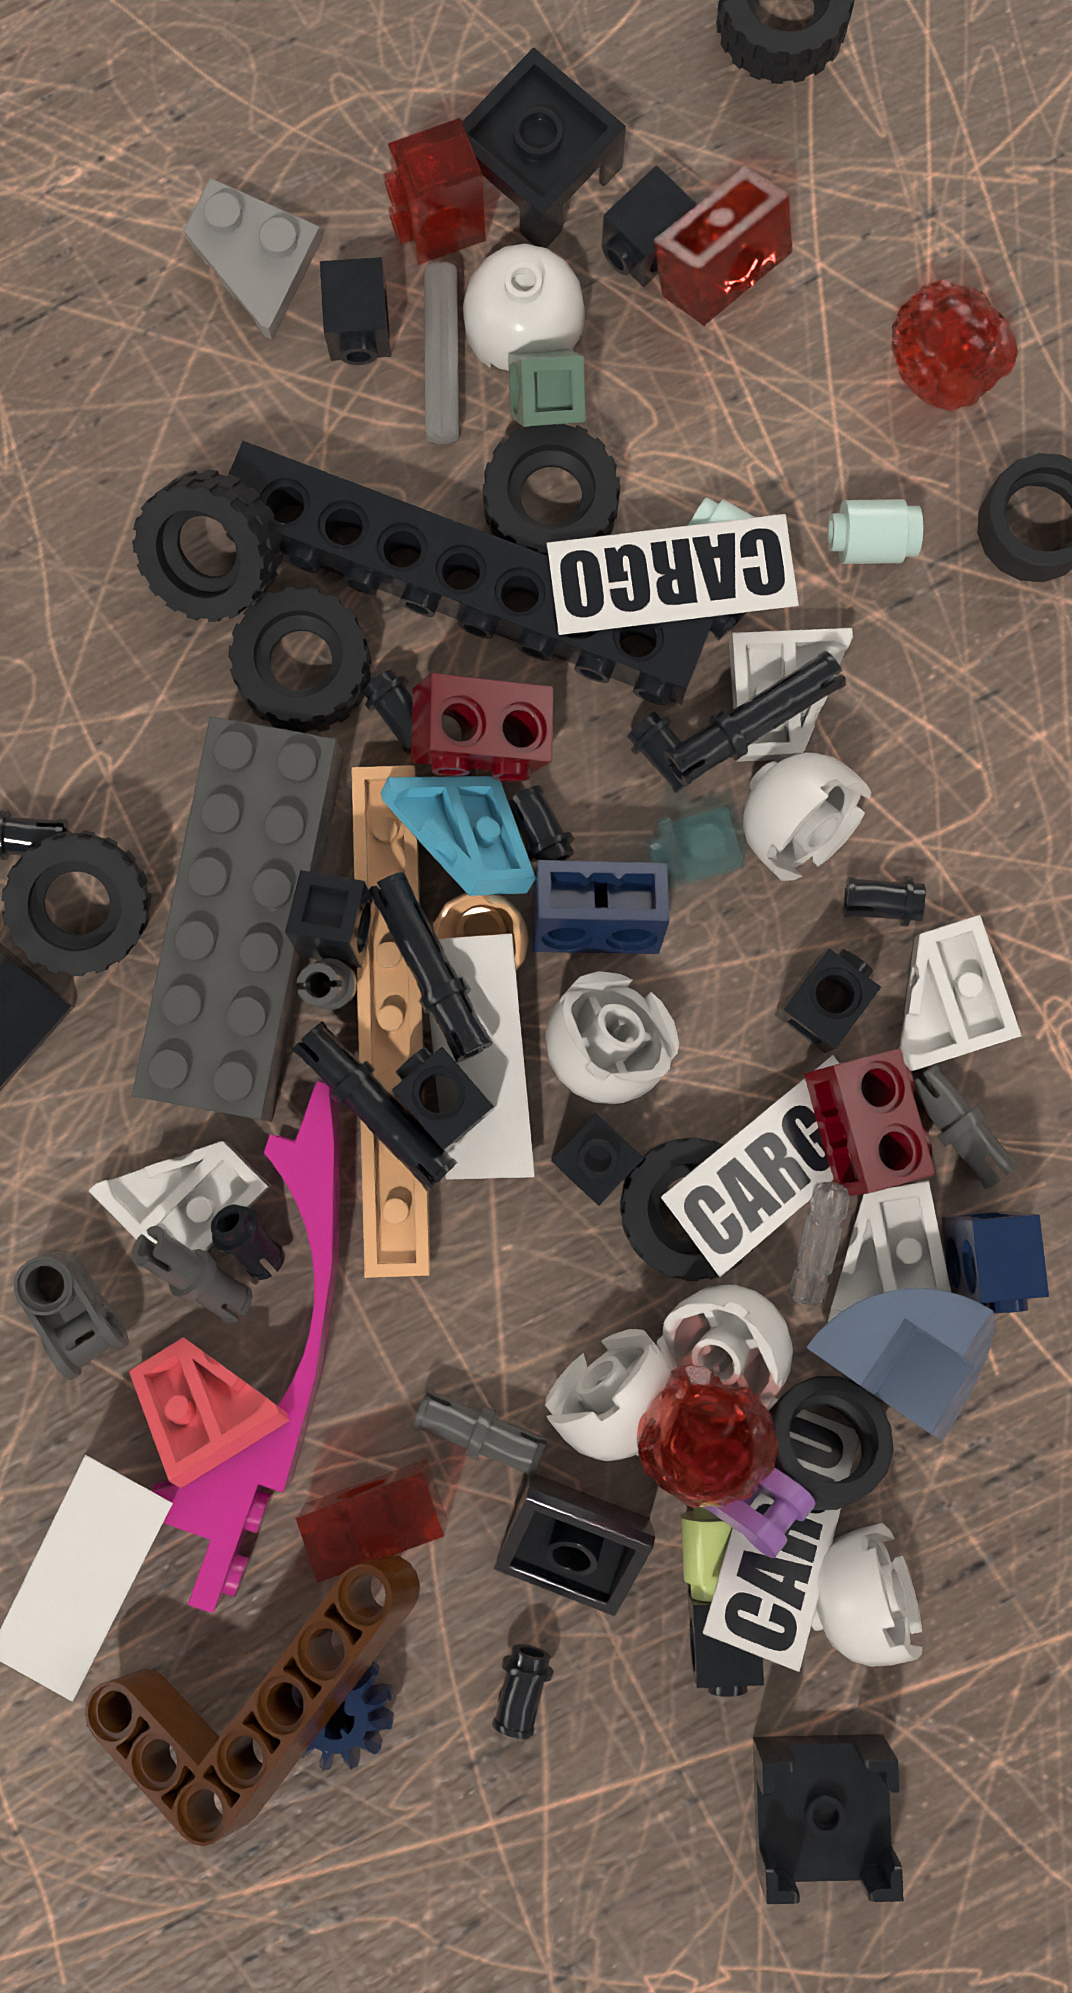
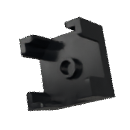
(542, 142)
(825, 1814)

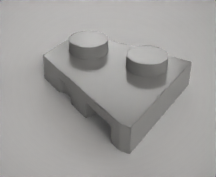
(253, 250)

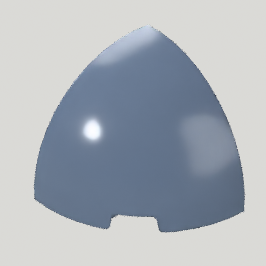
(912, 1351)

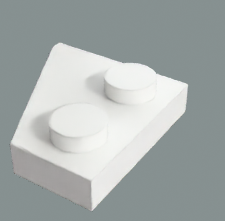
(766, 658)
(954, 996)
(182, 1193)
(892, 1246)

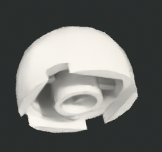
(522, 304)
(802, 811)
(610, 1039)
(733, 1335)
(602, 1403)
(867, 1600)

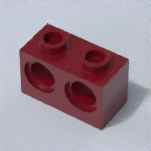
(480, 711)
(854, 1127)

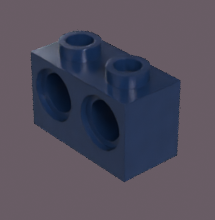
(600, 907)
(996, 1258)

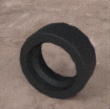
(997, 540)
(868, 1422)

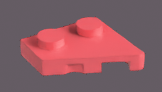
(199, 1410)

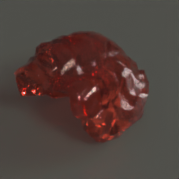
(951, 345)
(706, 1439)

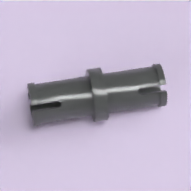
(324, 970)
(962, 1127)
(191, 1274)
(480, 1432)

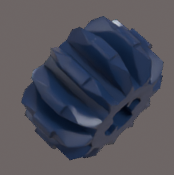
(361, 1724)

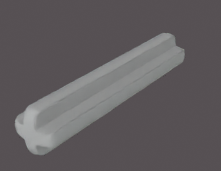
(441, 353)

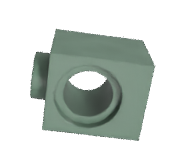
(547, 387)

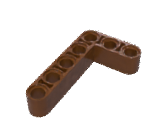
(269, 1716)

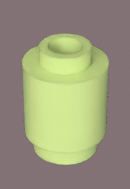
(703, 1550)

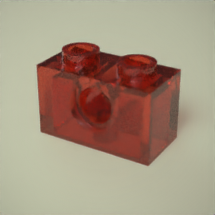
(435, 192)
(724, 245)
(372, 1520)

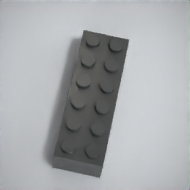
(225, 959)

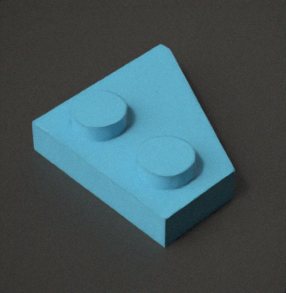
(465, 829)

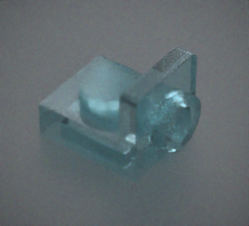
(696, 847)

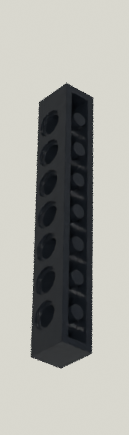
(449, 547)

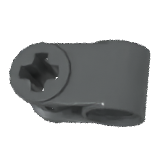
(70, 1316)

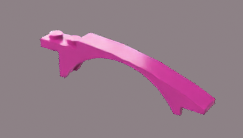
(229, 1497)

